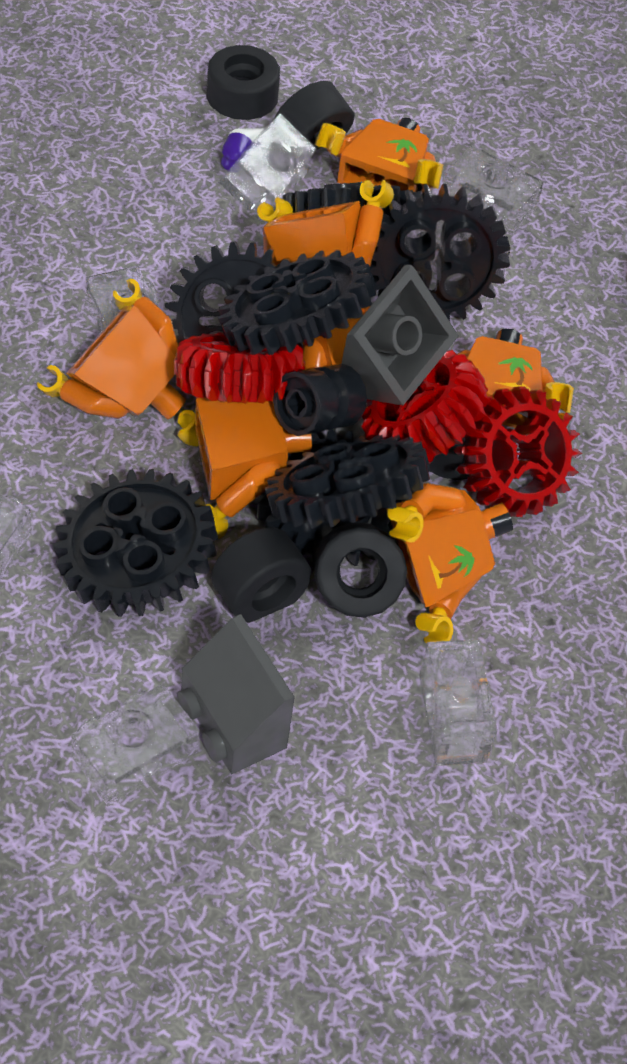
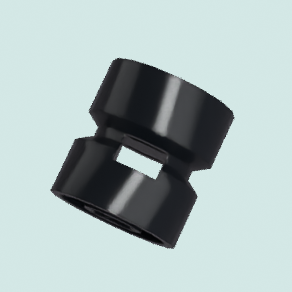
(320, 399)

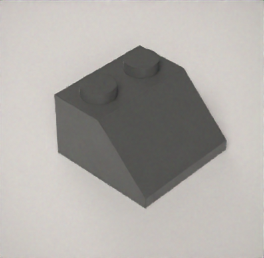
(398, 339)
(237, 698)

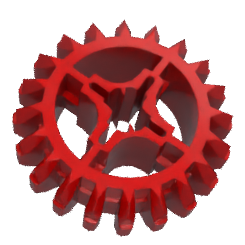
(218, 371)
(437, 411)
(543, 452)

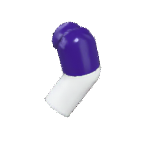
(236, 144)

